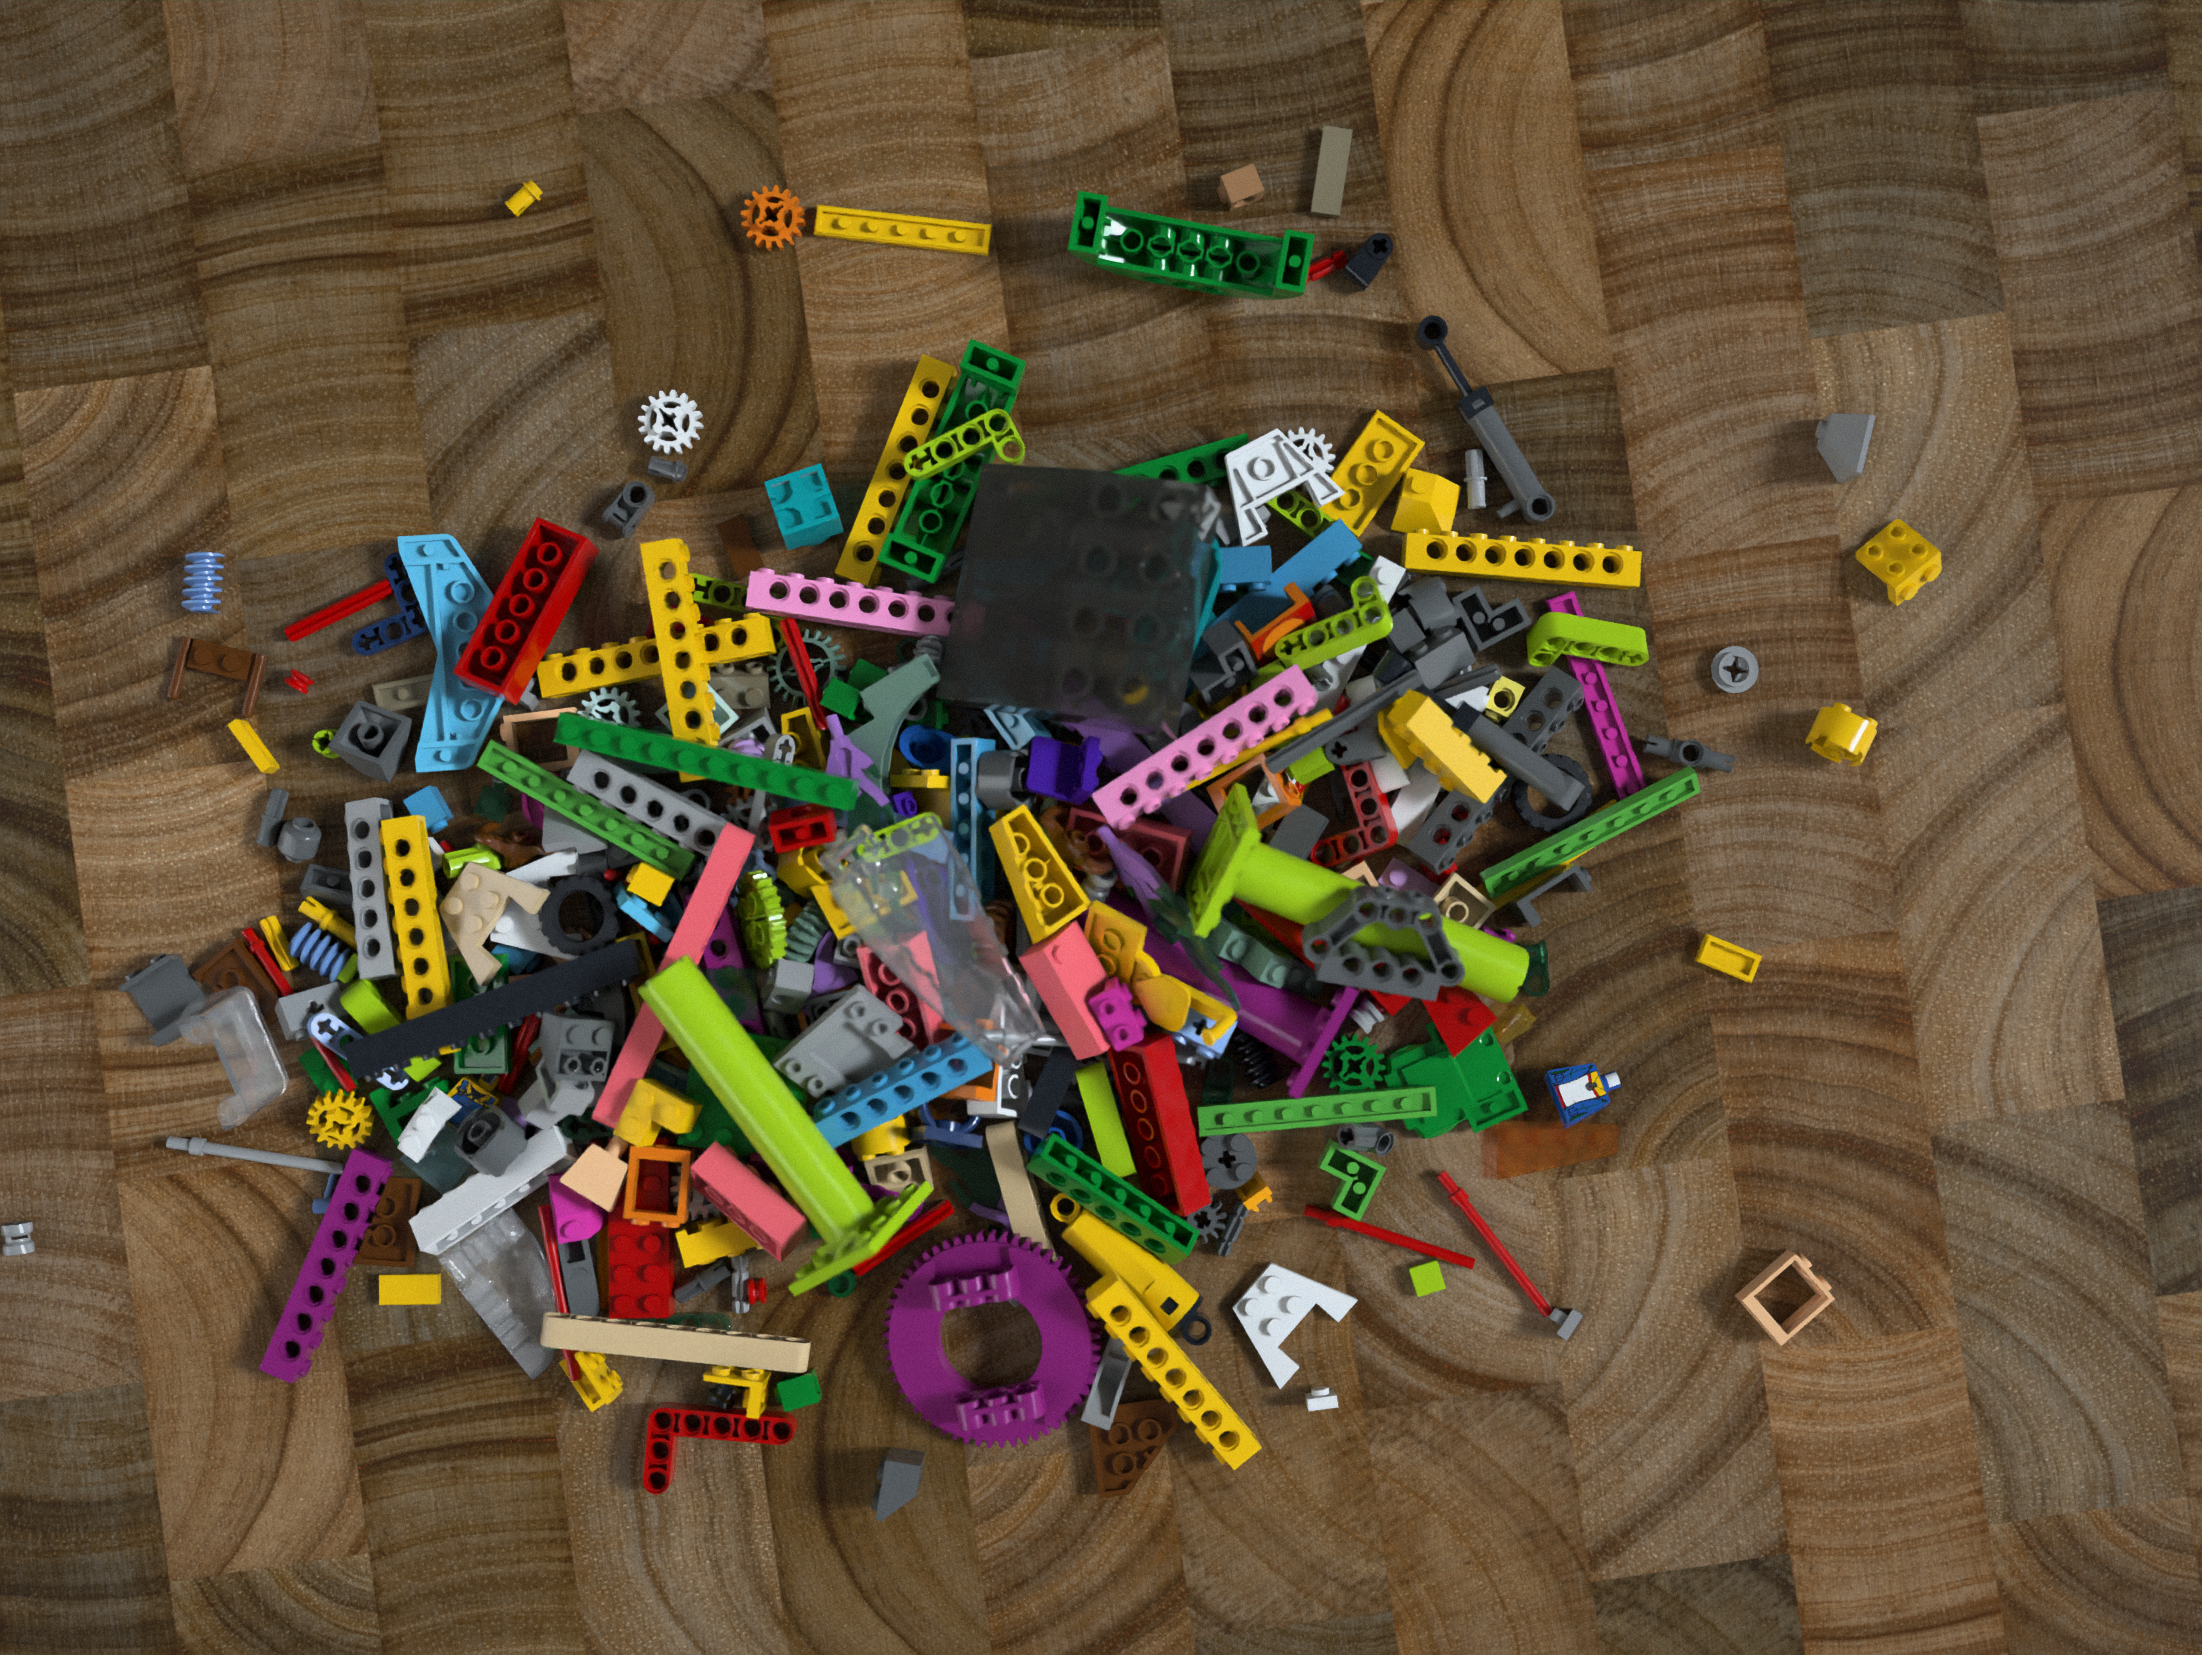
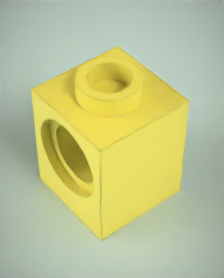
(1511, 690)

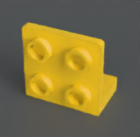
(756, 1379)

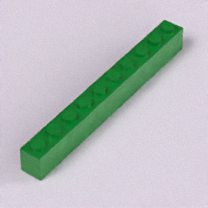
(707, 760)

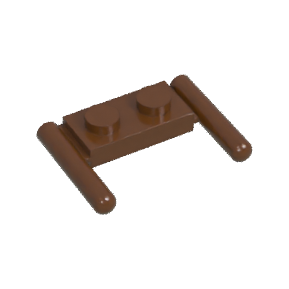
(220, 661)

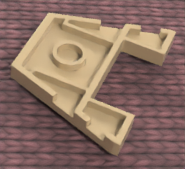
(476, 907)

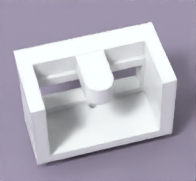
(426, 1123)

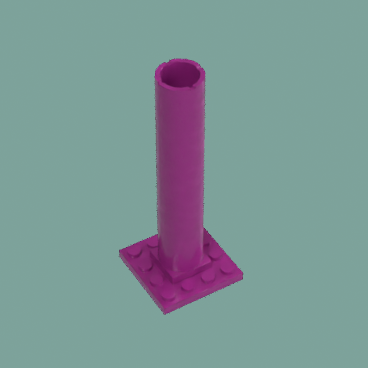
(1267, 1012)

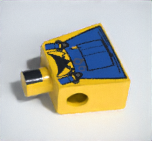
(474, 1094)

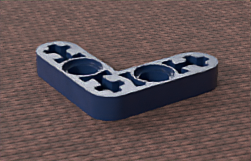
(405, 619)

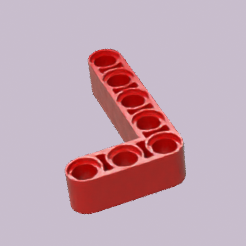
(1369, 823)
(708, 1429)

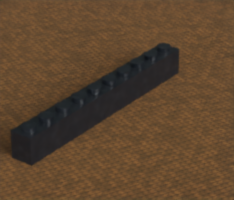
(493, 1009)

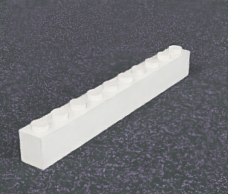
(1387, 577)

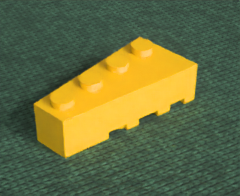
(707, 1240)

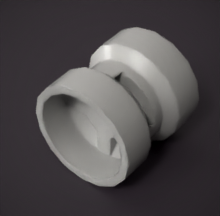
(1098, 886)
(17, 1245)

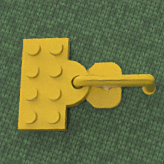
(1166, 1000)

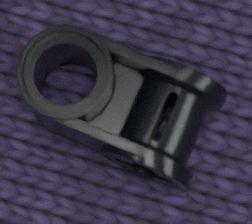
(1366, 264)

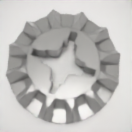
(1744, 660)

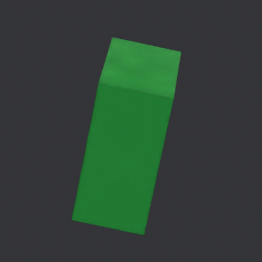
(1357, 569)

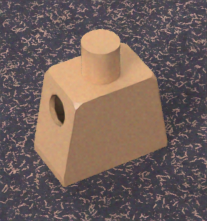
(599, 1173)

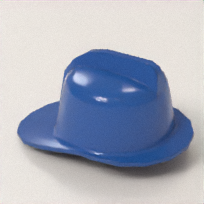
(926, 748)

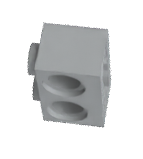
(564, 1095)

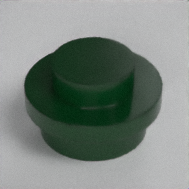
(842, 1284)

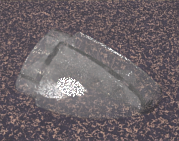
(507, 1284)

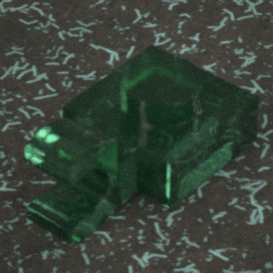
(494, 801)

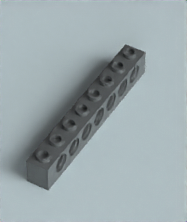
(1552, 687)

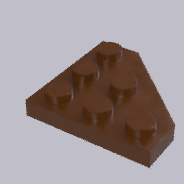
(1131, 1443)

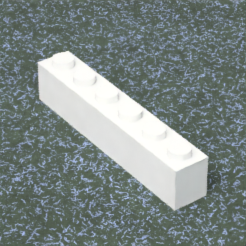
(1415, 802)
(487, 1196)

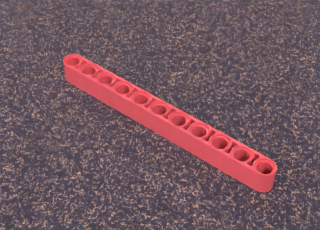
(690, 938)

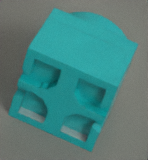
(804, 507)

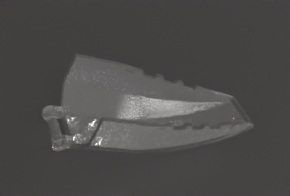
(925, 923)

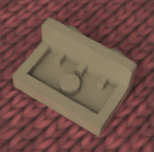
(742, 684)

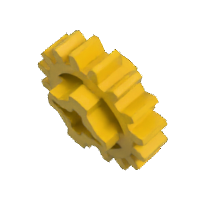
(340, 1119)

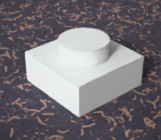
(1321, 1398)

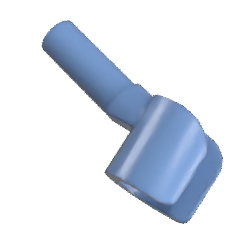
(321, 1204)

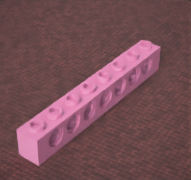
(850, 615)
(1212, 732)

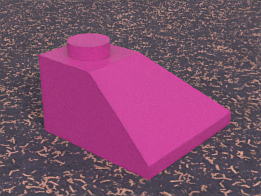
(573, 1213)

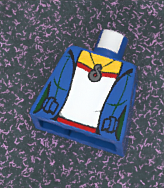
(1580, 1091)

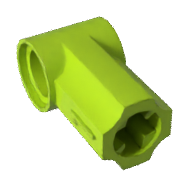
(455, 862)

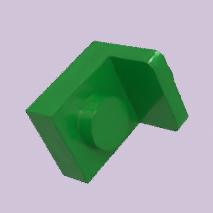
(935, 717)

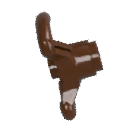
(1071, 844)
(517, 847)

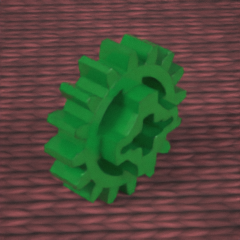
(1363, 1055)

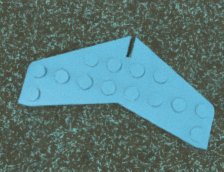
(453, 606)

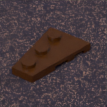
(238, 967)

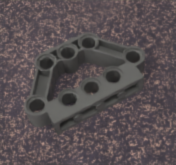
(1390, 978)

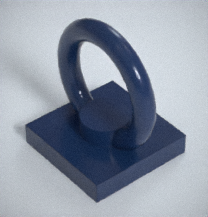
(945, 1133)

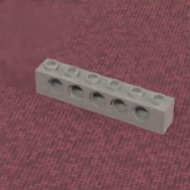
(584, 780)
(363, 877)

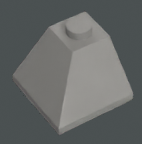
(1845, 443)

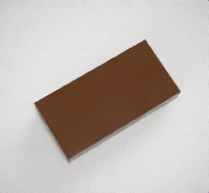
(740, 546)

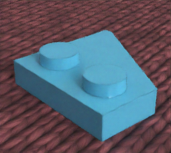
(639, 909)

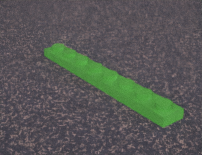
(586, 810)
(1590, 832)
(1316, 1110)

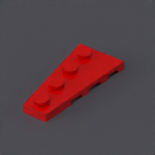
(1458, 1016)

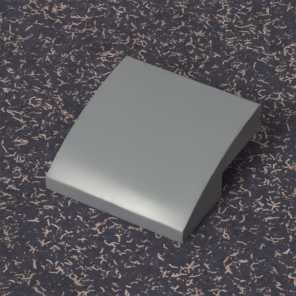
(564, 833)

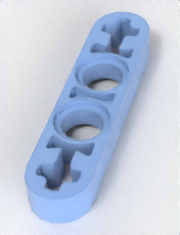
(323, 1037)

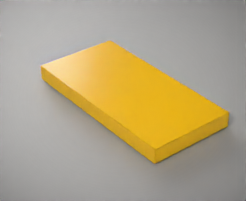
(1371, 471)

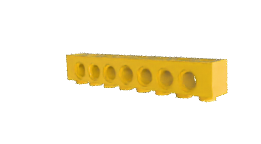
(928, 373)
(1625, 560)
(553, 671)
(675, 677)
(427, 918)
(1111, 1292)

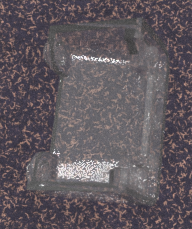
(244, 1047)

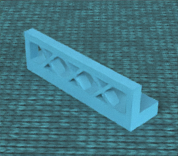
(1017, 729)

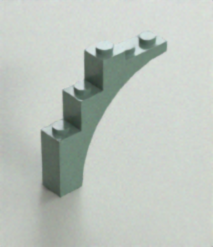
(889, 704)
(1258, 956)

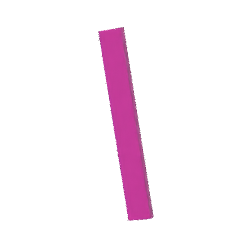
(1602, 712)

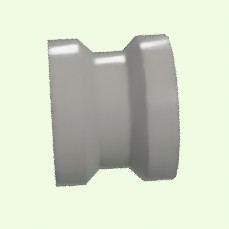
(1366, 1015)

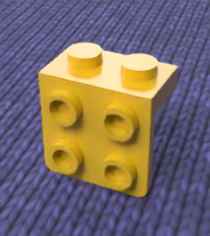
(1901, 560)
(930, 792)
(597, 1383)

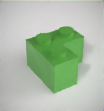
(1358, 1178)

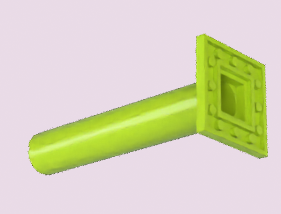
(1304, 892)
(777, 1125)

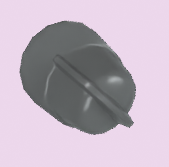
(1328, 603)

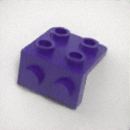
(1063, 769)

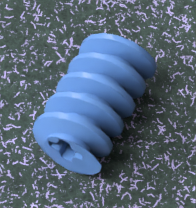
(202, 582)
(318, 952)

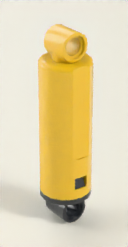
(1146, 1274)

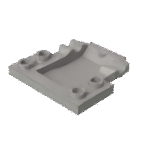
(845, 1045)

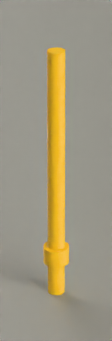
(1300, 727)

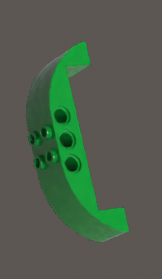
(1189, 252)
(943, 502)

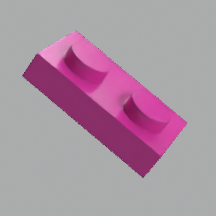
(1117, 1014)

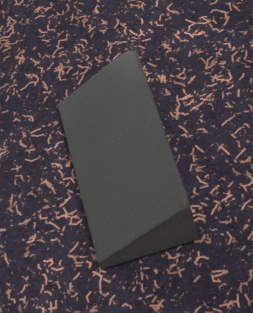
(327, 885)

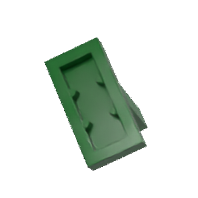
(394, 1114)

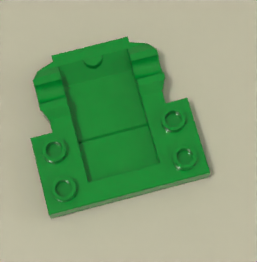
(1469, 1087)

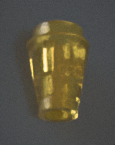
(1515, 1022)

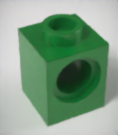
(798, 1390)

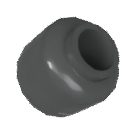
(299, 839)

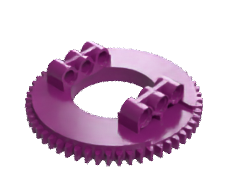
(976, 1273)

